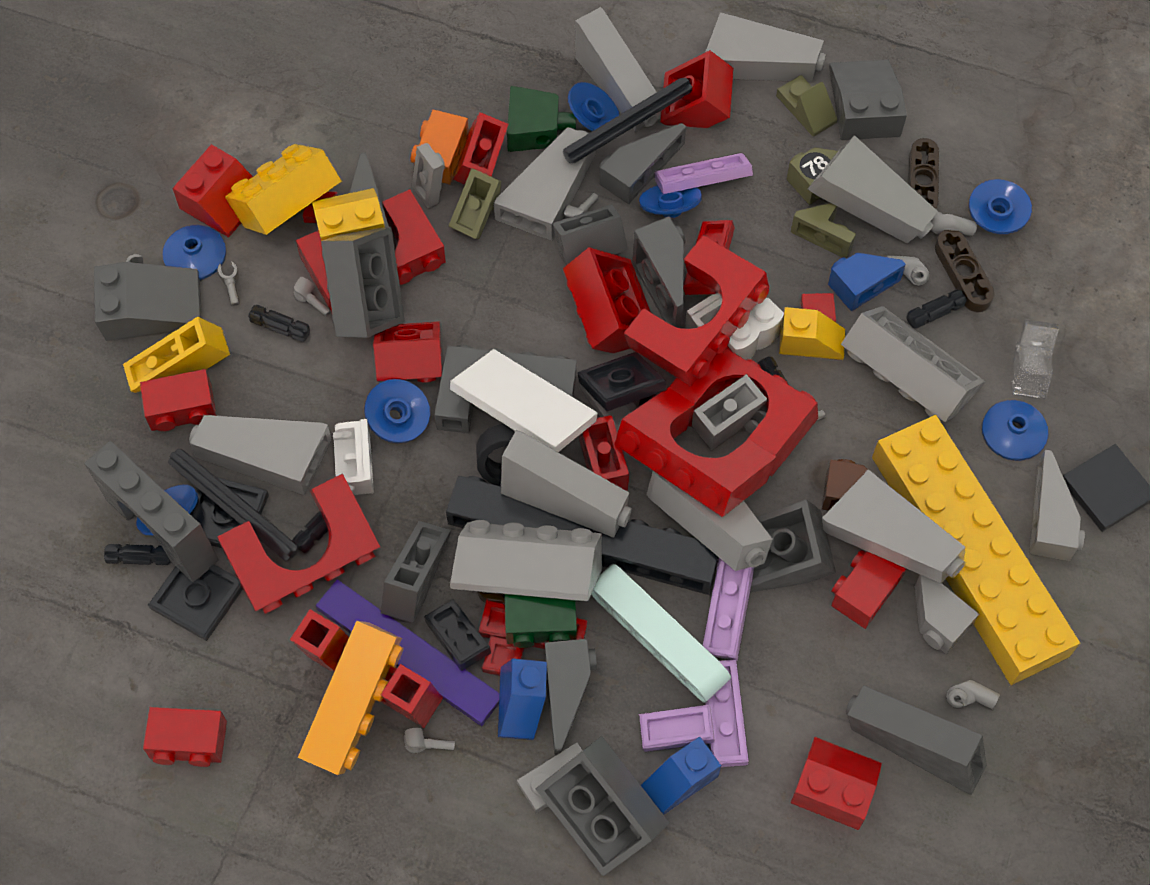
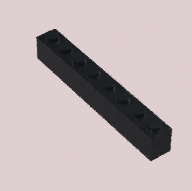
(635, 549)

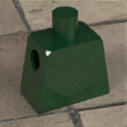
(534, 119)

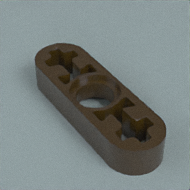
(930, 169)
(964, 256)

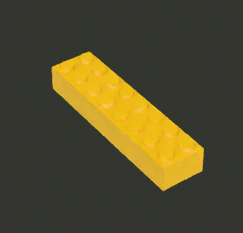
(997, 580)

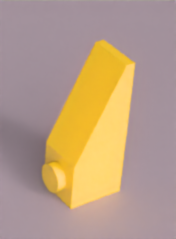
(186, 350)

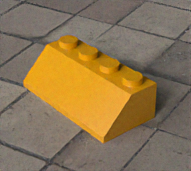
(350, 698)

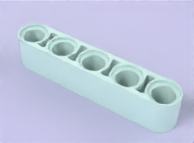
(660, 633)

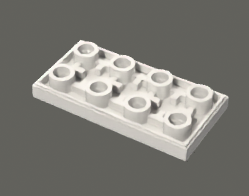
(523, 400)

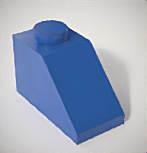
(864, 277)
(521, 698)
(682, 775)

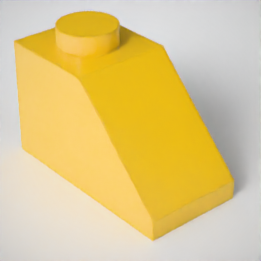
(810, 335)

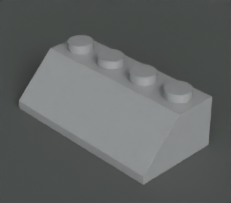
(911, 363)
(527, 560)

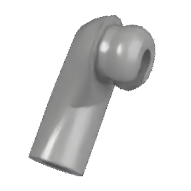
(970, 692)

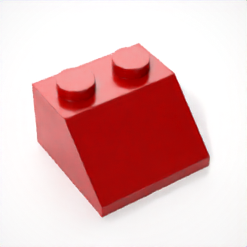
(710, 94)
(204, 189)
(409, 352)
(837, 783)

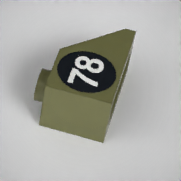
(805, 168)

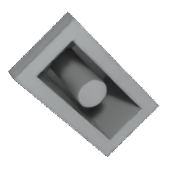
(727, 412)
(941, 614)

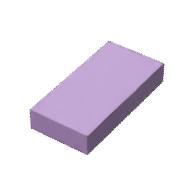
(676, 727)

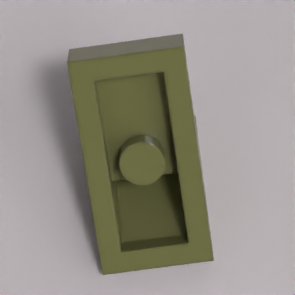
(808, 104)
(475, 203)
(817, 227)

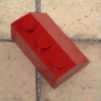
(605, 297)

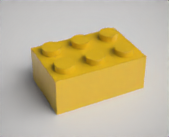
(282, 188)

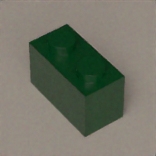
(538, 620)

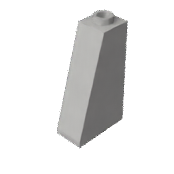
(765, 51)
(611, 63)
(544, 188)
(873, 192)
(264, 449)
(561, 486)
(891, 527)
(734, 538)

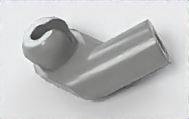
(951, 222)
(914, 269)

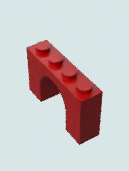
(417, 248)
(690, 351)
(788, 413)
(714, 482)
(348, 541)
(405, 691)

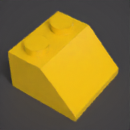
(348, 213)

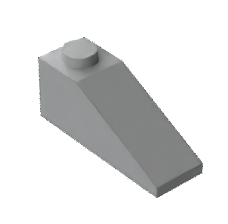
(1055, 515)

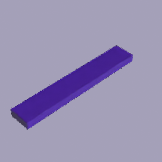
(455, 686)

